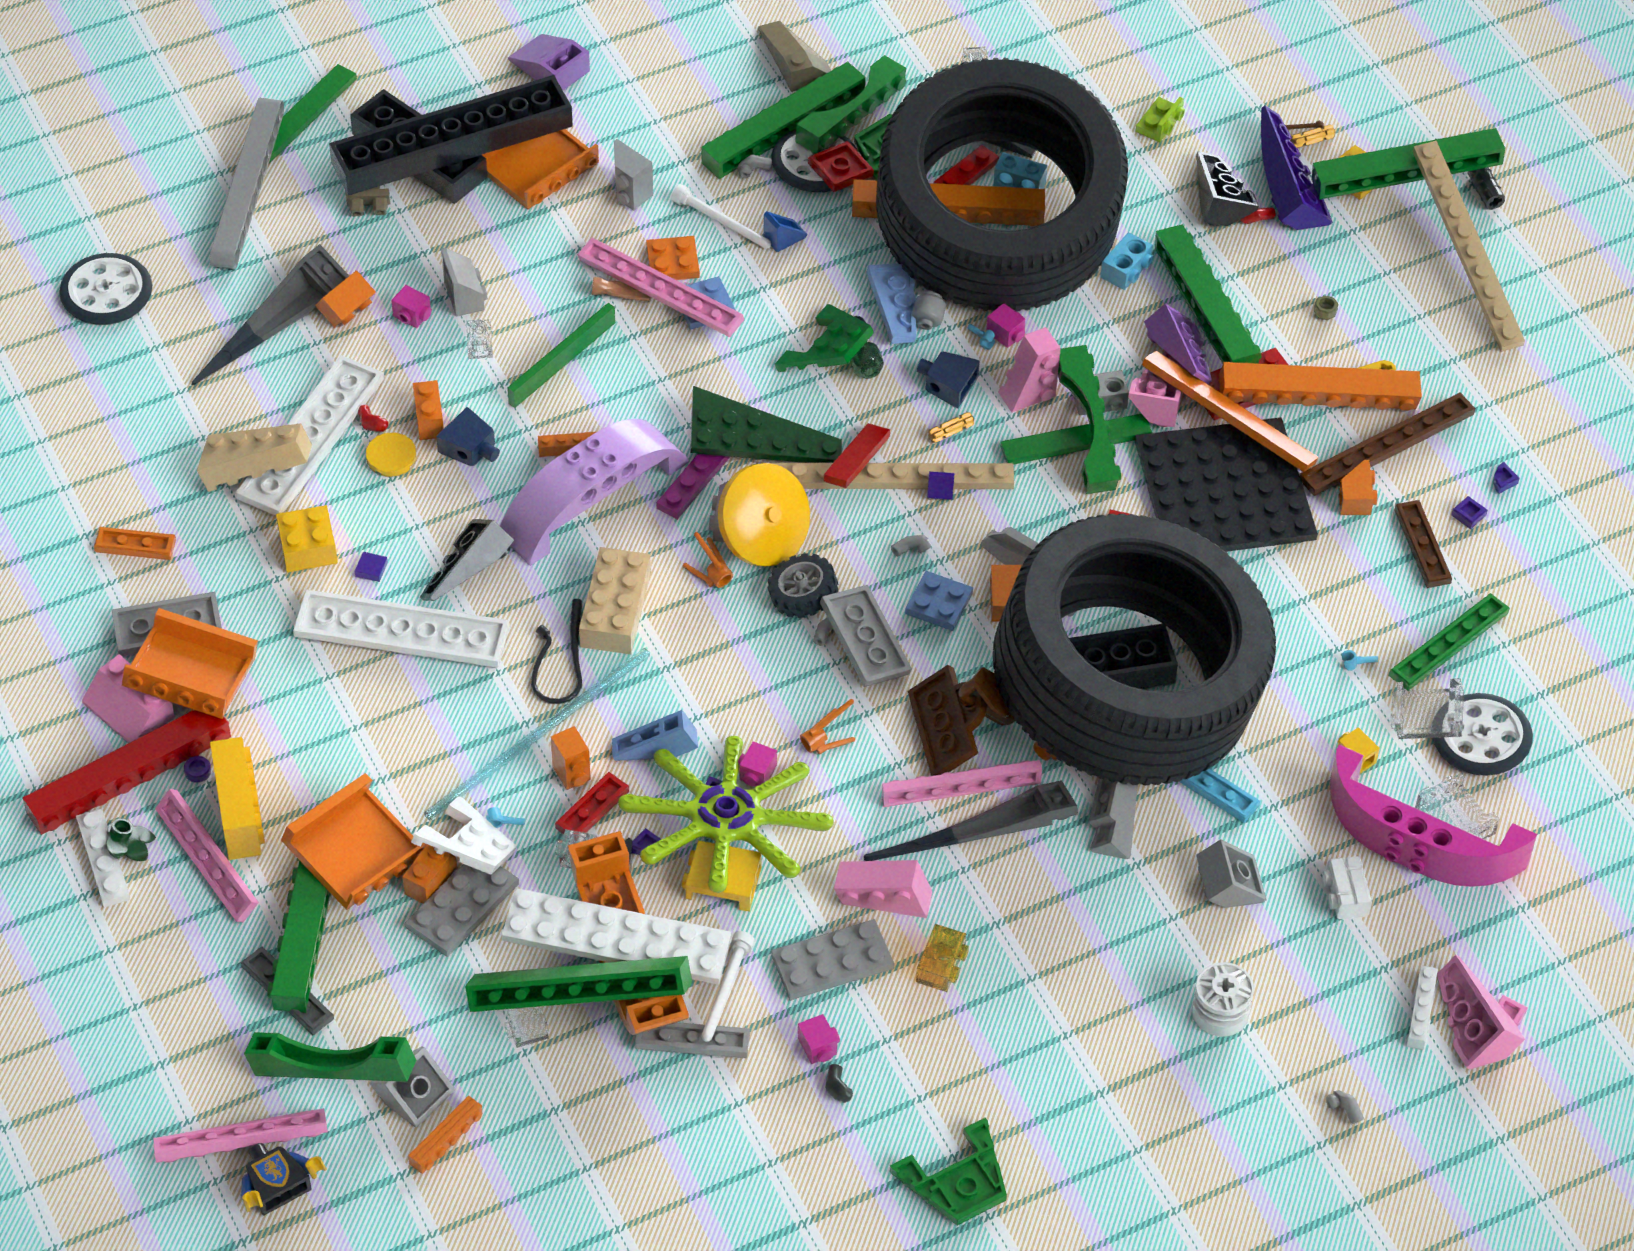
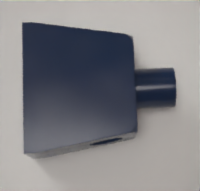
(950, 376)
(468, 439)

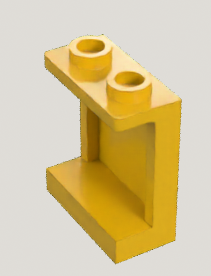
(743, 874)

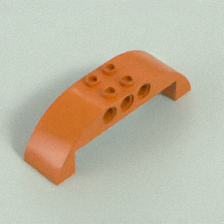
(604, 879)

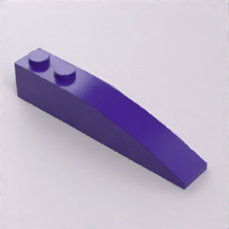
(1288, 177)

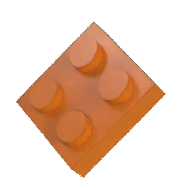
(674, 257)

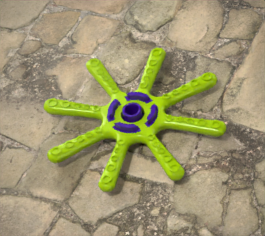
(725, 813)

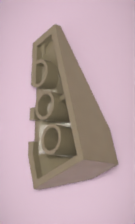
(794, 58)

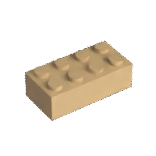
(615, 600)

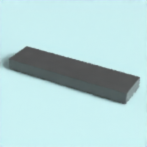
(260, 966)

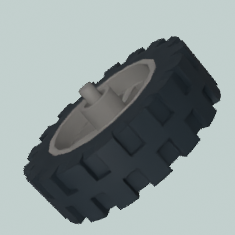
(798, 576)

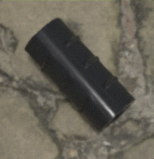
(1487, 187)

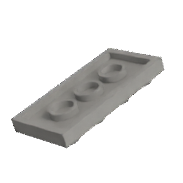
(135, 622)
(865, 635)
(460, 906)
(832, 959)

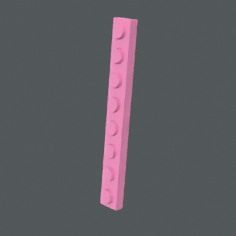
(661, 287)

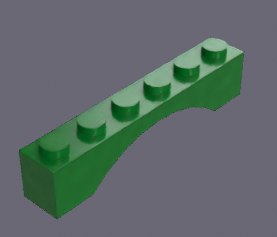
(823, 128)
(1076, 374)
(282, 1057)

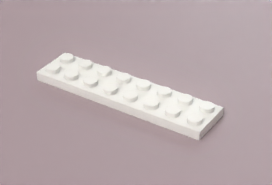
(324, 419)
(401, 628)
(613, 933)

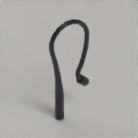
(543, 632)

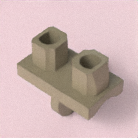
(377, 197)

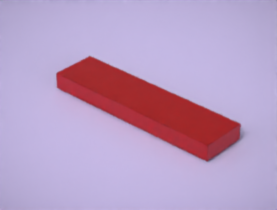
(856, 455)

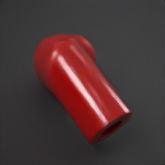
(1260, 214)
(371, 422)

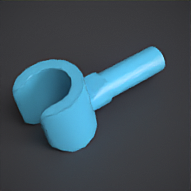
(986, 338)
(1354, 660)
(497, 820)

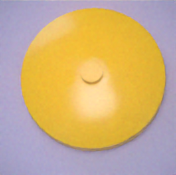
(763, 514)

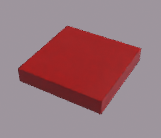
(840, 166)

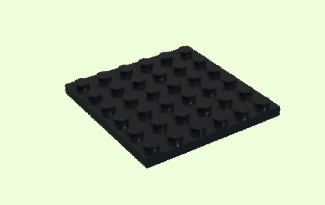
(1226, 487)

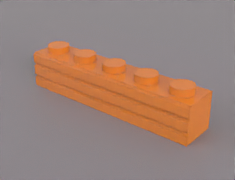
(560, 443)
(445, 1134)

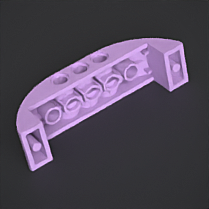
(583, 479)

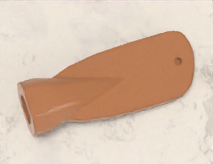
(617, 289)

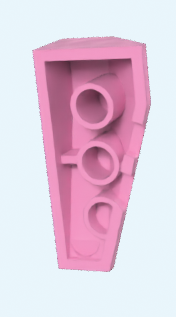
(1156, 397)
(1479, 1023)

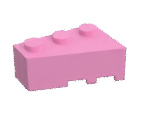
(1034, 371)
(884, 886)

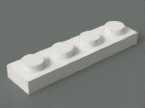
(104, 866)

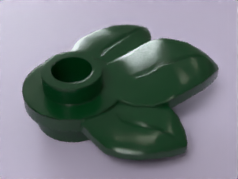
(128, 840)

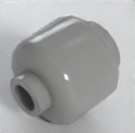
(929, 310)

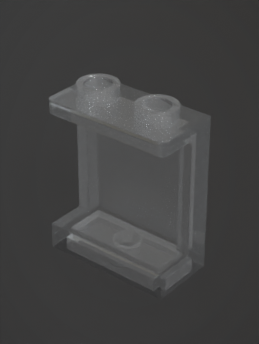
(1428, 711)
(1456, 806)

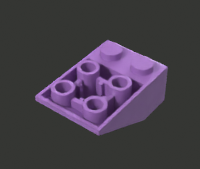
(553, 56)

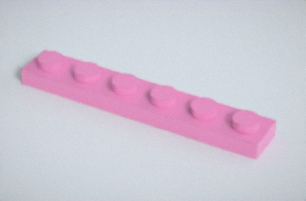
(961, 783)
(206, 855)
(240, 1135)

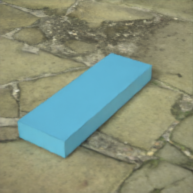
(1223, 794)

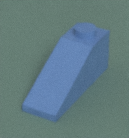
(670, 733)

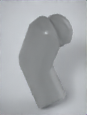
(751, 162)
(909, 542)
(822, 632)
(1346, 1102)

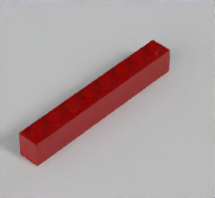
(123, 769)

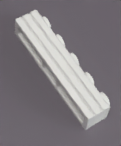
(1422, 1007)

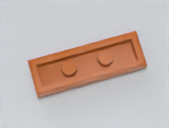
(135, 543)

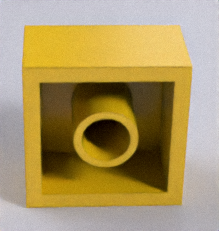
(306, 538)

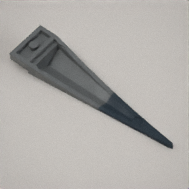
(289, 302)
(1024, 812)

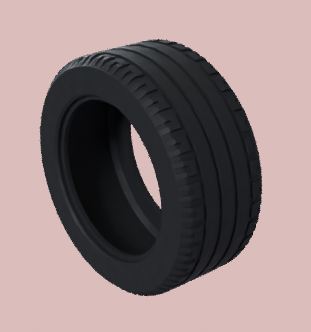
(1016, 105)
(1104, 723)

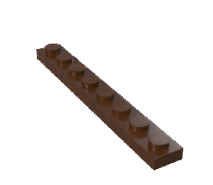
(1388, 442)

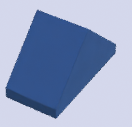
(781, 231)

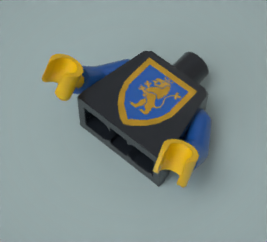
(277, 1177)

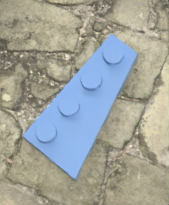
(895, 300)

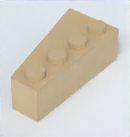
(252, 453)

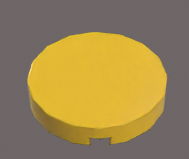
(391, 454)

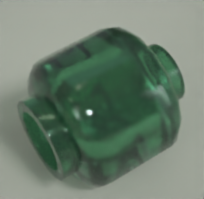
(867, 361)

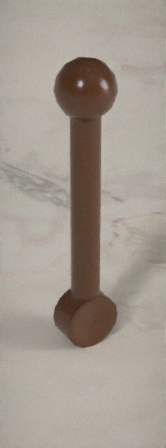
(1309, 125)

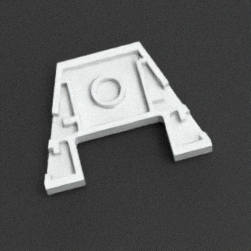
(476, 844)

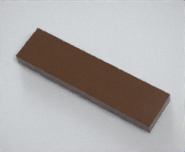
(1423, 544)

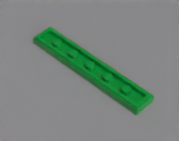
(311, 106)
(561, 355)
(1070, 440)
(1449, 641)

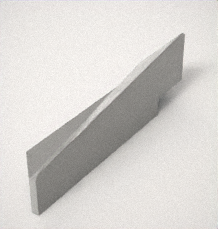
(1010, 547)
(1114, 816)

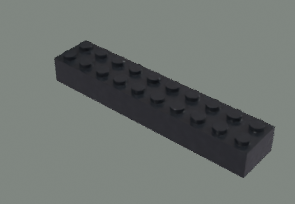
(451, 135)

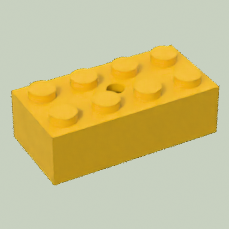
(237, 798)

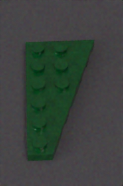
(739, 430)

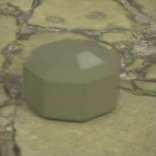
(1326, 307)

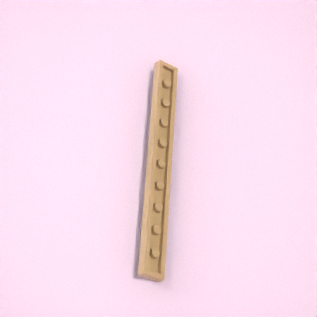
(1468, 246)
(908, 475)

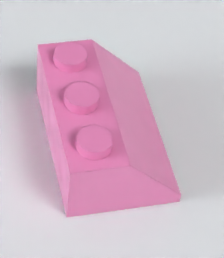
(122, 708)

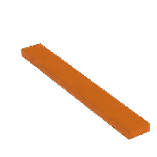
(1230, 411)

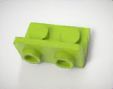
(1160, 118)

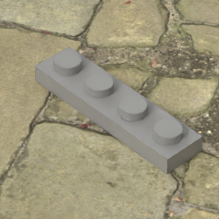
(687, 1039)

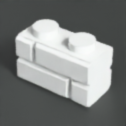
(1347, 887)

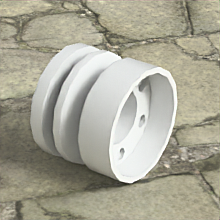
(1222, 999)

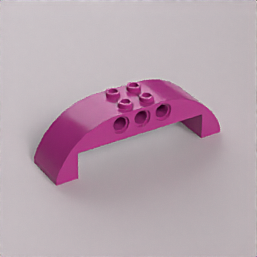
(1419, 839)

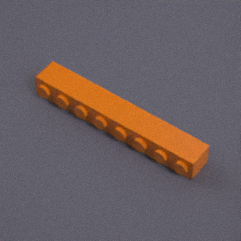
(968, 202)
(1320, 386)

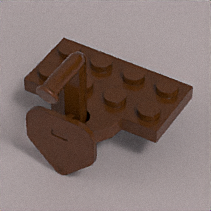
(951, 712)

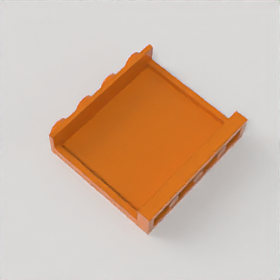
(540, 166)
(191, 663)
(352, 843)

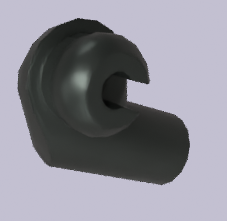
(836, 1086)

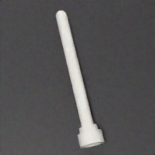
(683, 196)
(741, 945)

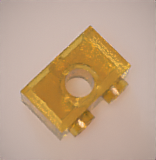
(942, 944)

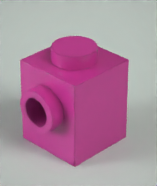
(411, 306)
(1006, 325)
(757, 764)
(818, 1039)

